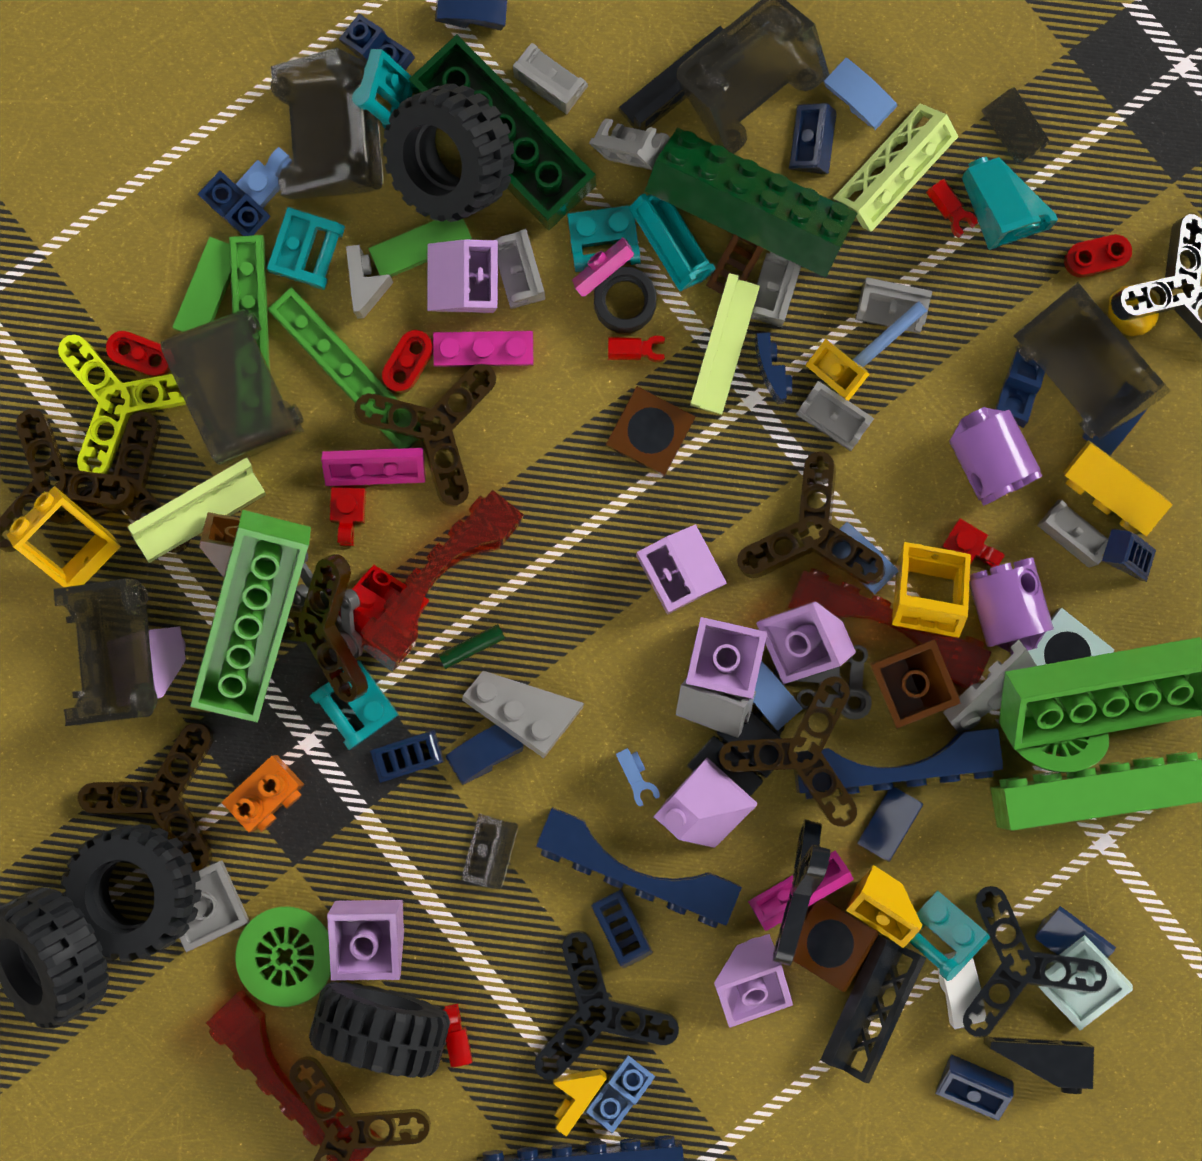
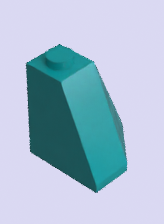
(1004, 203)

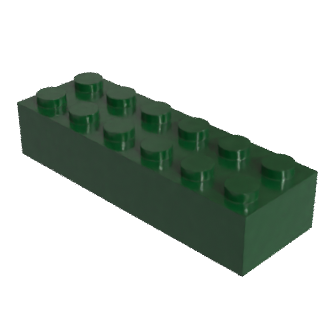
(546, 171)
(750, 201)

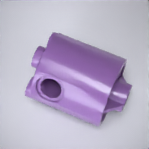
(993, 454)
(1011, 605)

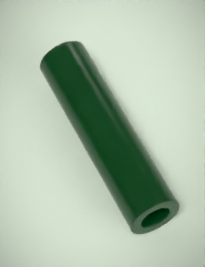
(471, 646)

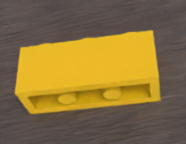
(1116, 489)

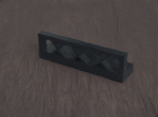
(660, 94)
(862, 1007)

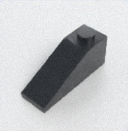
(1057, 1061)

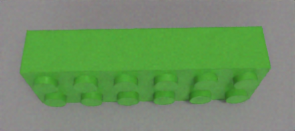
(250, 615)
(1102, 693)
(1100, 793)

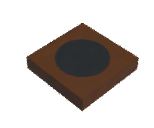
(650, 431)
(833, 944)

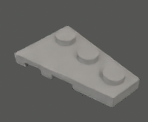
(984, 697)
(523, 711)

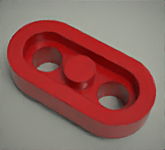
(1099, 255)
(140, 355)
(405, 361)

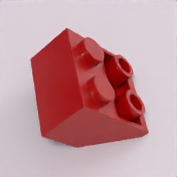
(373, 593)

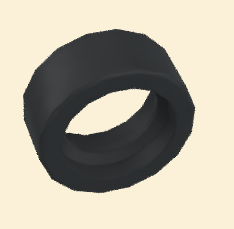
(625, 325)

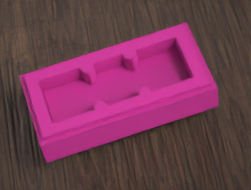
(602, 266)

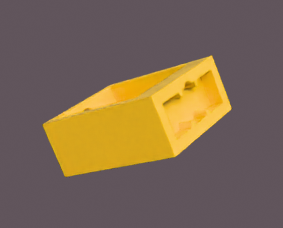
(85, 562)
(926, 613)

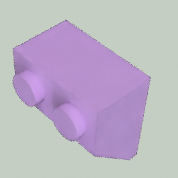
(366, 939)

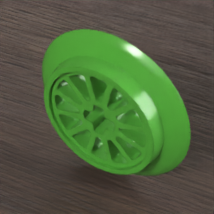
(1074, 753)
(247, 956)

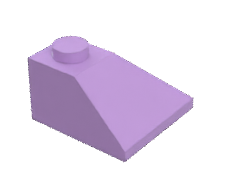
(806, 641)
(166, 656)
(726, 658)
(705, 806)
(752, 982)

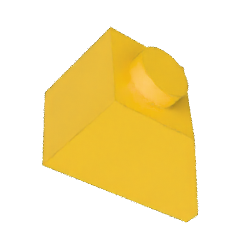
(885, 907)

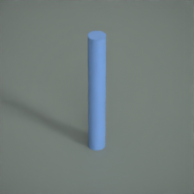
(890, 334)

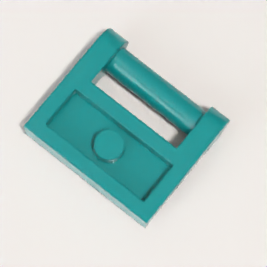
(387, 79)
(601, 228)
(295, 245)
(371, 708)
(954, 929)

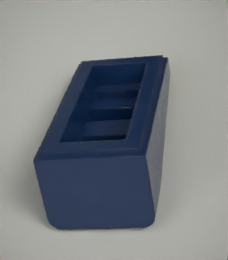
(1129, 554)
(433, 747)
(611, 934)

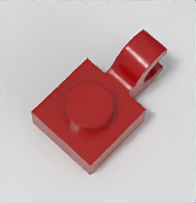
(347, 508)
(970, 540)

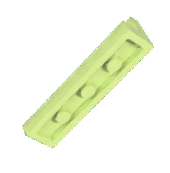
(902, 167)
(725, 345)
(187, 514)

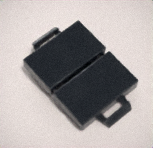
(753, 730)

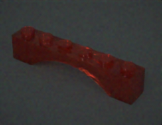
(485, 530)
(962, 658)
(244, 1031)

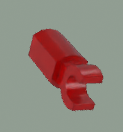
(950, 206)
(633, 348)
(457, 1038)

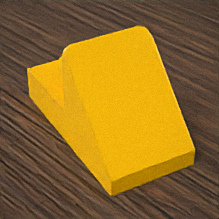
(837, 369)
(582, 1089)

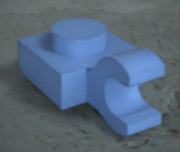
(262, 181)
(632, 767)

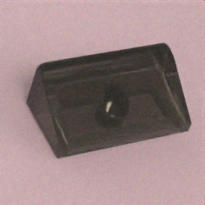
(1015, 126)
(489, 851)

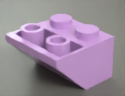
(462, 276)
(680, 568)

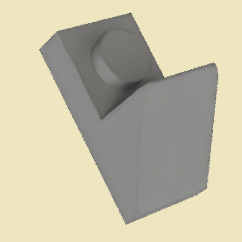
(364, 290)

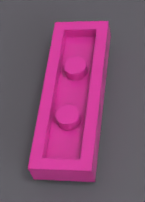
(486, 348)
(373, 466)
(771, 904)

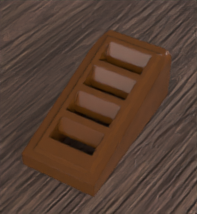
(718, 286)

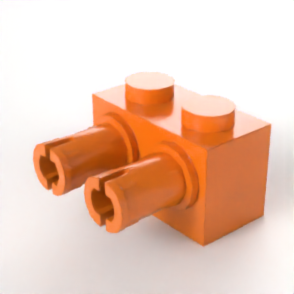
(264, 794)

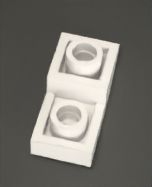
(961, 993)

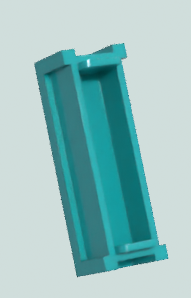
(671, 241)

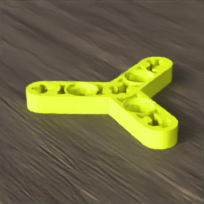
(102, 392)

